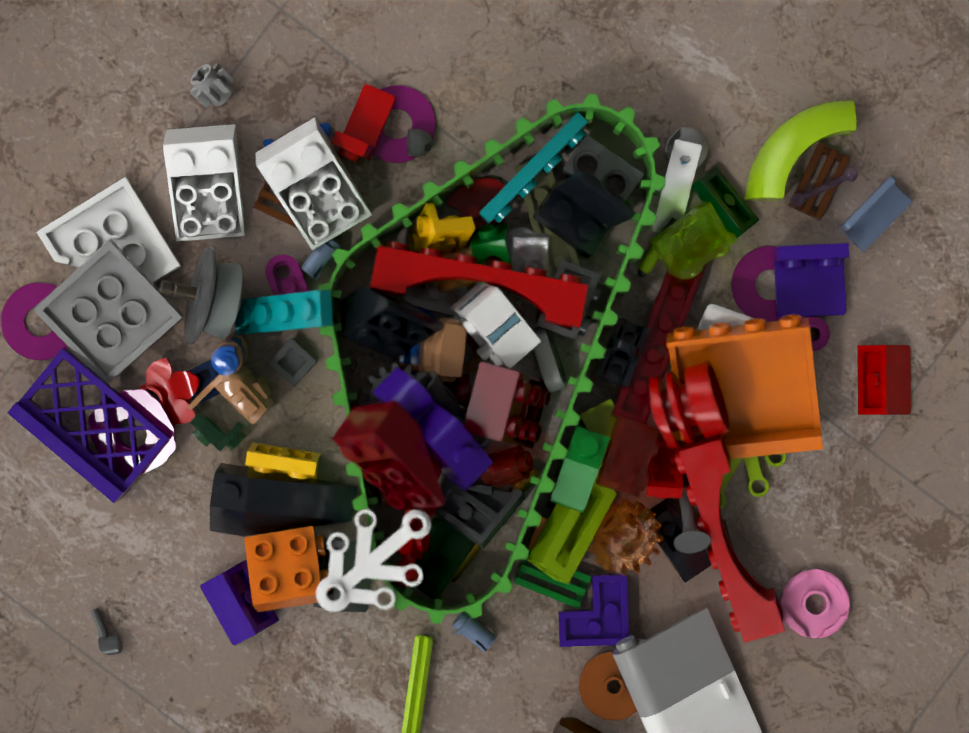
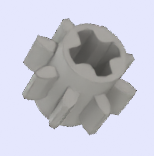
(211, 85)

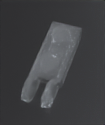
(533, 252)

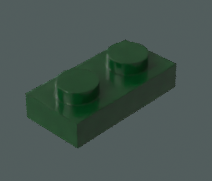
(726, 201)

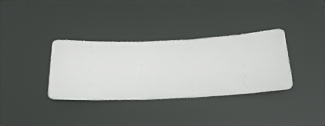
(677, 183)

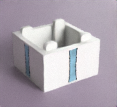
(494, 325)

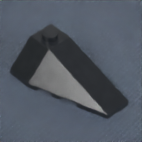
(264, 503)

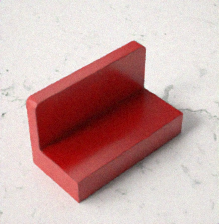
(884, 379)

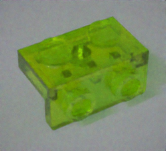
(693, 241)

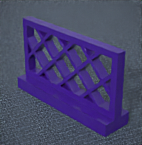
(70, 448)

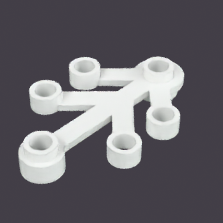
(368, 564)

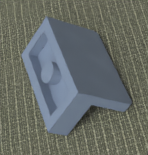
(875, 214)

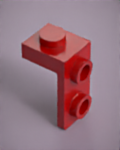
(365, 124)

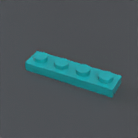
(524, 180)
(284, 312)

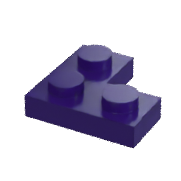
(603, 624)

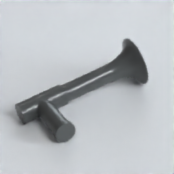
(691, 538)

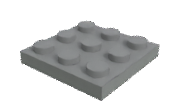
(108, 311)

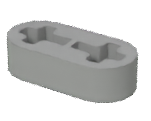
(549, 361)

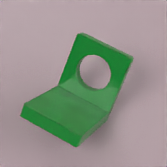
(490, 241)

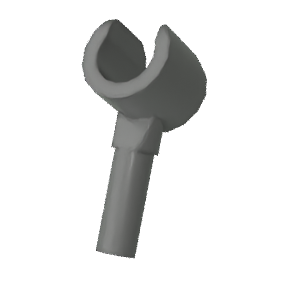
(107, 644)

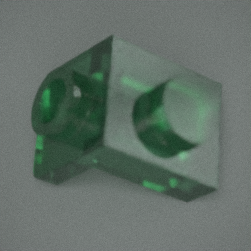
(209, 432)

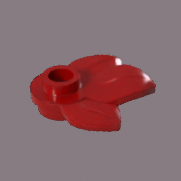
(172, 389)

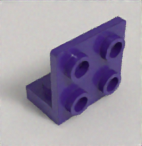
(810, 279)

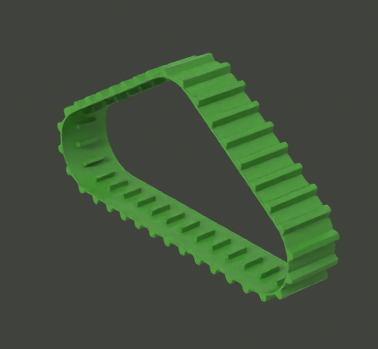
(494, 152)

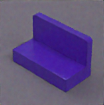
(232, 604)

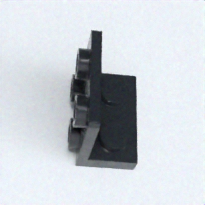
(582, 212)

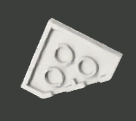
(106, 216)

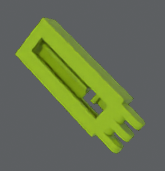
(570, 534)

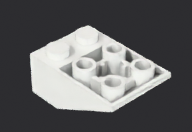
(204, 182)
(312, 183)

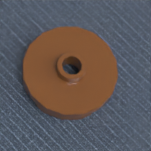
(594, 690)

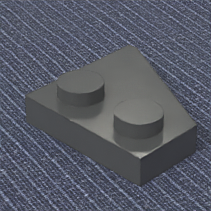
(478, 510)

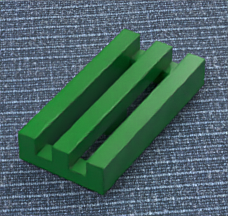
(579, 590)

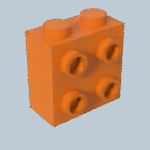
(285, 567)

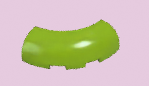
(790, 140)

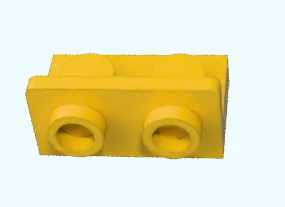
(445, 235)
(285, 460)

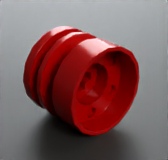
(684, 406)

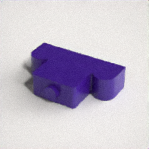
(443, 434)

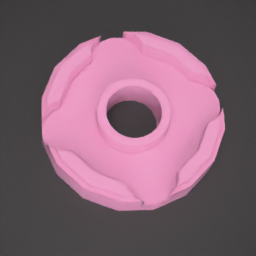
(835, 603)

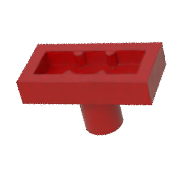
(665, 477)

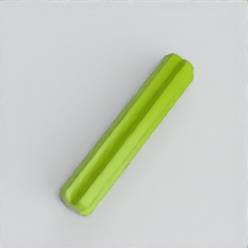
(417, 684)

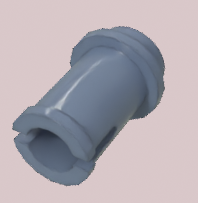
(320, 259)
(474, 631)

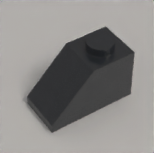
(685, 564)

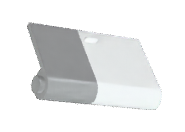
(685, 680)

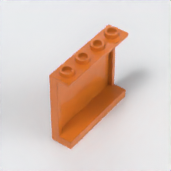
(764, 381)

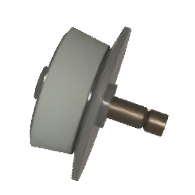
(211, 298)

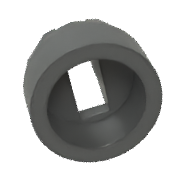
(418, 142)

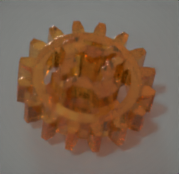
(632, 547)

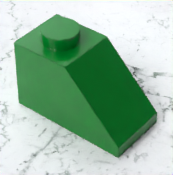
(579, 469)

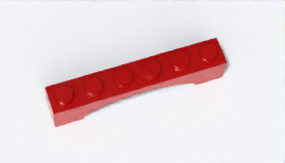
(558, 299)
(754, 607)

